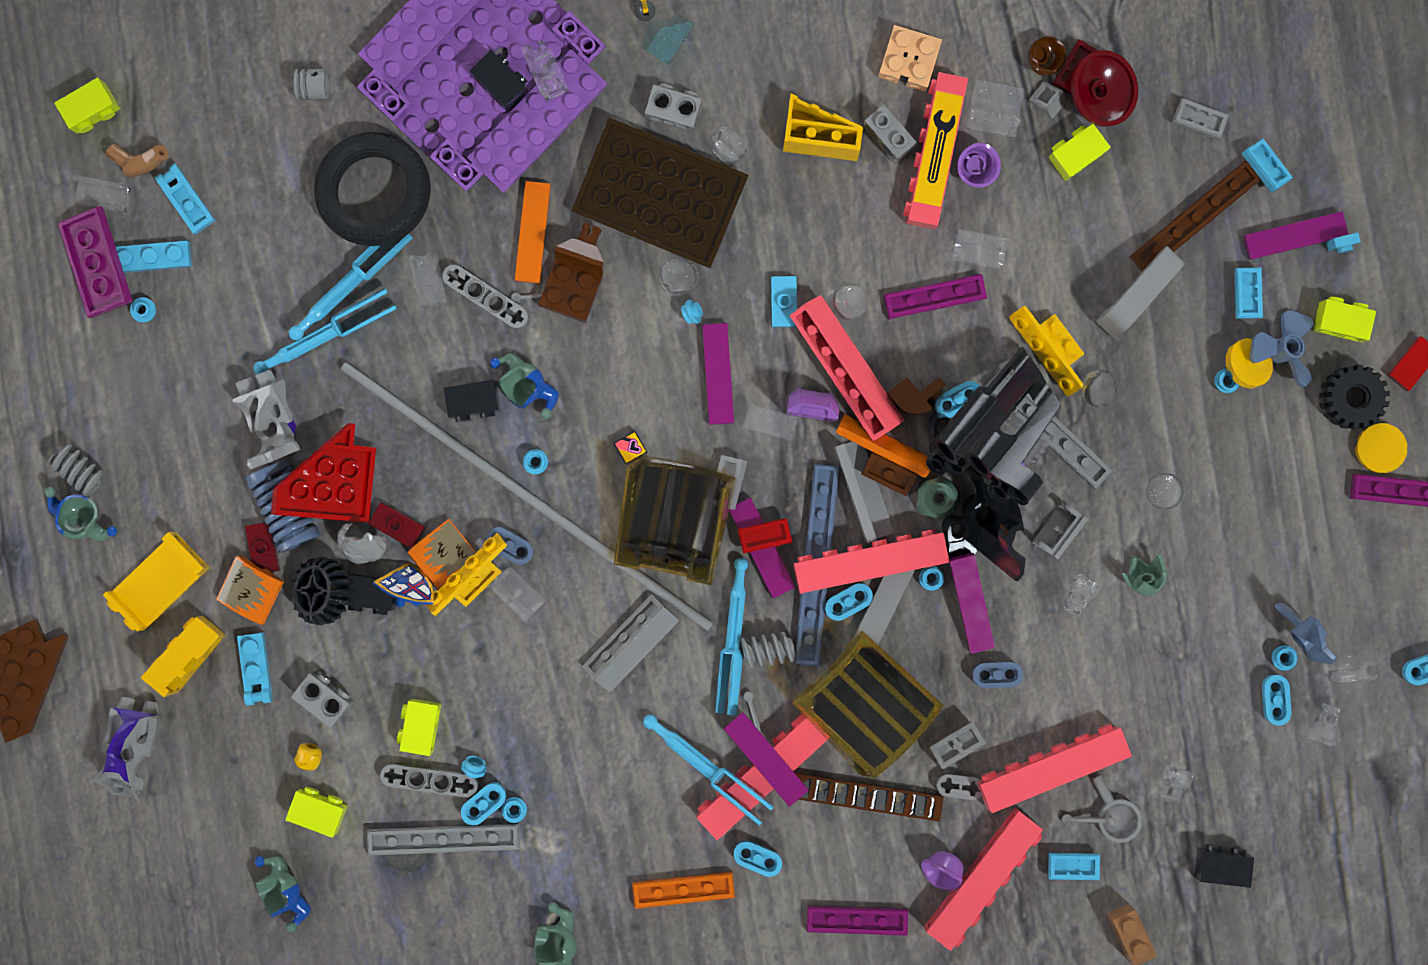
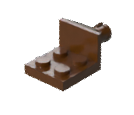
(575, 276)

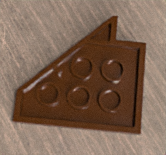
(25, 676)

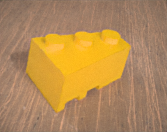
(820, 133)
(183, 656)

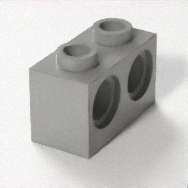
(670, 114)
(889, 134)
(319, 704)

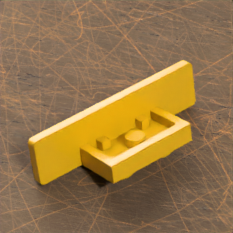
(1052, 346)
(471, 578)

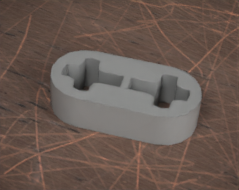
(958, 792)

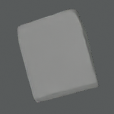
(1048, 99)

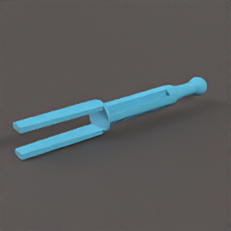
(344, 287)
(321, 335)
(732, 645)
(703, 765)

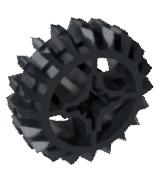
(322, 606)

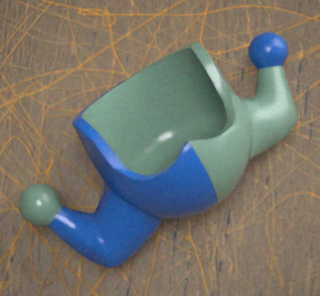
(525, 384)
(77, 517)
(281, 891)

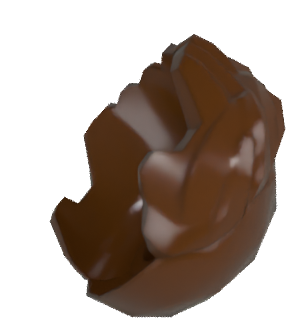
(1046, 55)

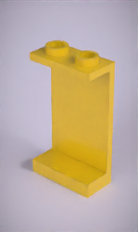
(156, 582)

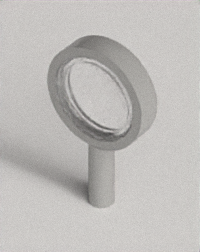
(1126, 814)

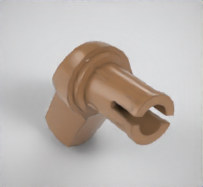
(137, 164)

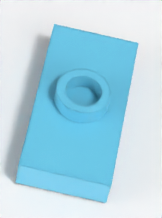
(1267, 165)
(1248, 293)
(783, 300)
(1074, 866)

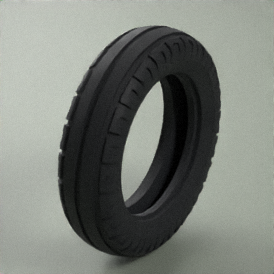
(358, 148)

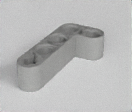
(1140, 293)

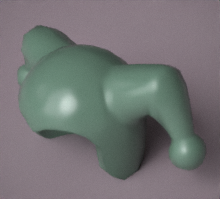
(556, 942)

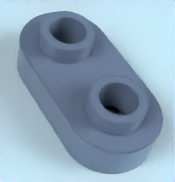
(513, 543)
(996, 674)

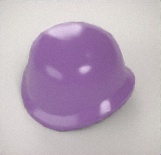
(979, 165)
(943, 870)

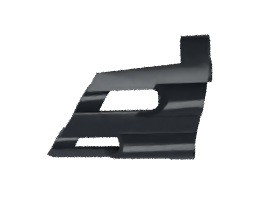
(976, 438)
(991, 536)

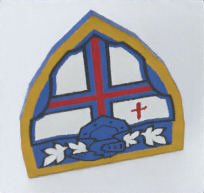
(408, 585)

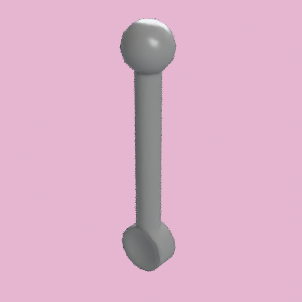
(516, 297)
(748, 696)
(1067, 819)

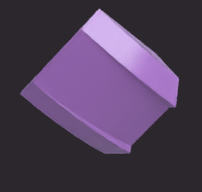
(813, 405)

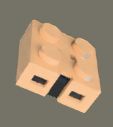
(905, 67)

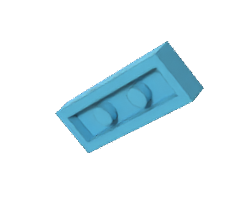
(155, 256)

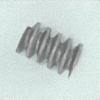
(76, 470)
(768, 649)

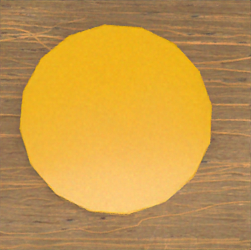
(1243, 370)
(1381, 448)

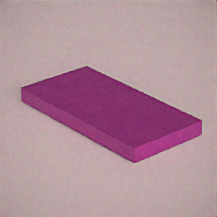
(95, 262)

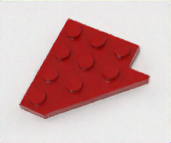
(330, 483)

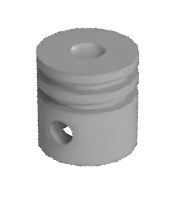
(311, 84)

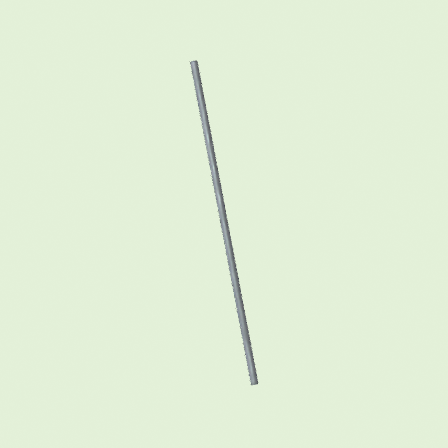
(523, 494)

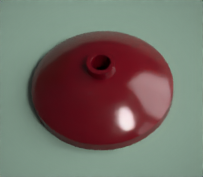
(1114, 85)

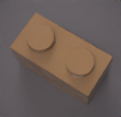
(1131, 935)

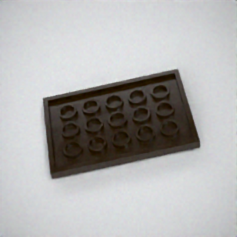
(659, 193)

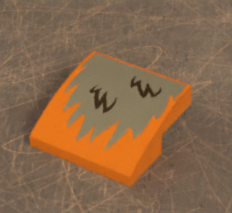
(441, 553)
(250, 590)

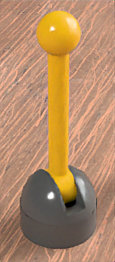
(643, 7)

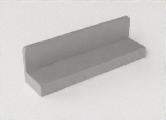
(863, 492)
(630, 643)

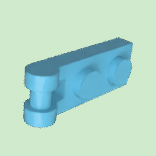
(185, 199)
(255, 668)

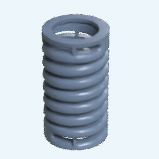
(282, 526)

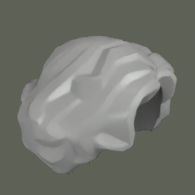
(359, 546)

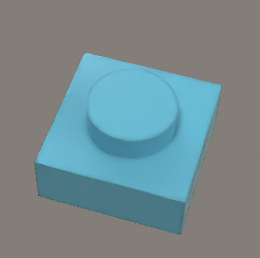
(1343, 243)

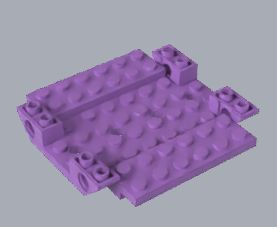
(427, 58)

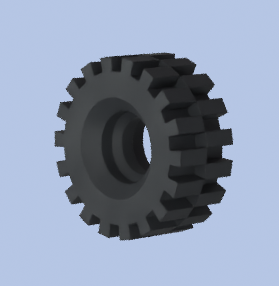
(1335, 397)

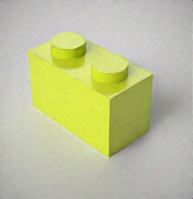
(87, 106)
(1079, 151)
(1344, 320)
(419, 727)
(317, 811)

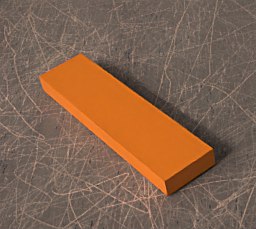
(532, 232)
(884, 446)
(683, 889)

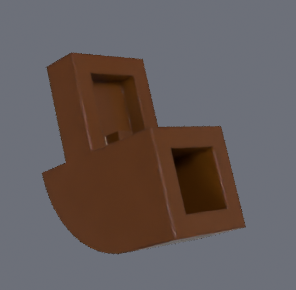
(911, 401)

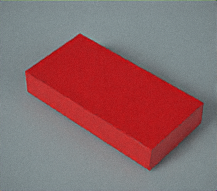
(1411, 365)
(764, 535)

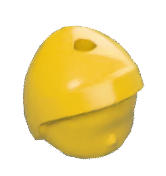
(308, 756)

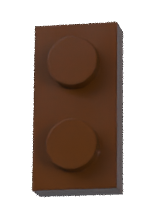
(889, 474)

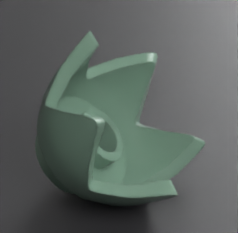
(926, 503)
(1146, 578)

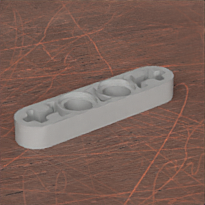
(485, 297)
(429, 780)

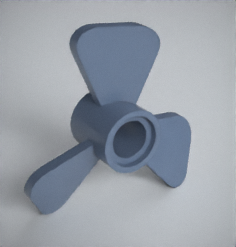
(1286, 348)
(1308, 635)

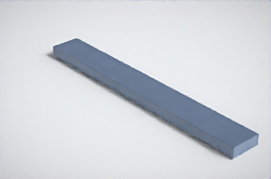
(817, 541)

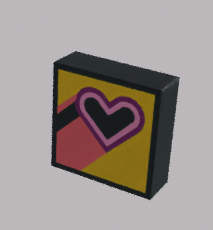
(630, 447)

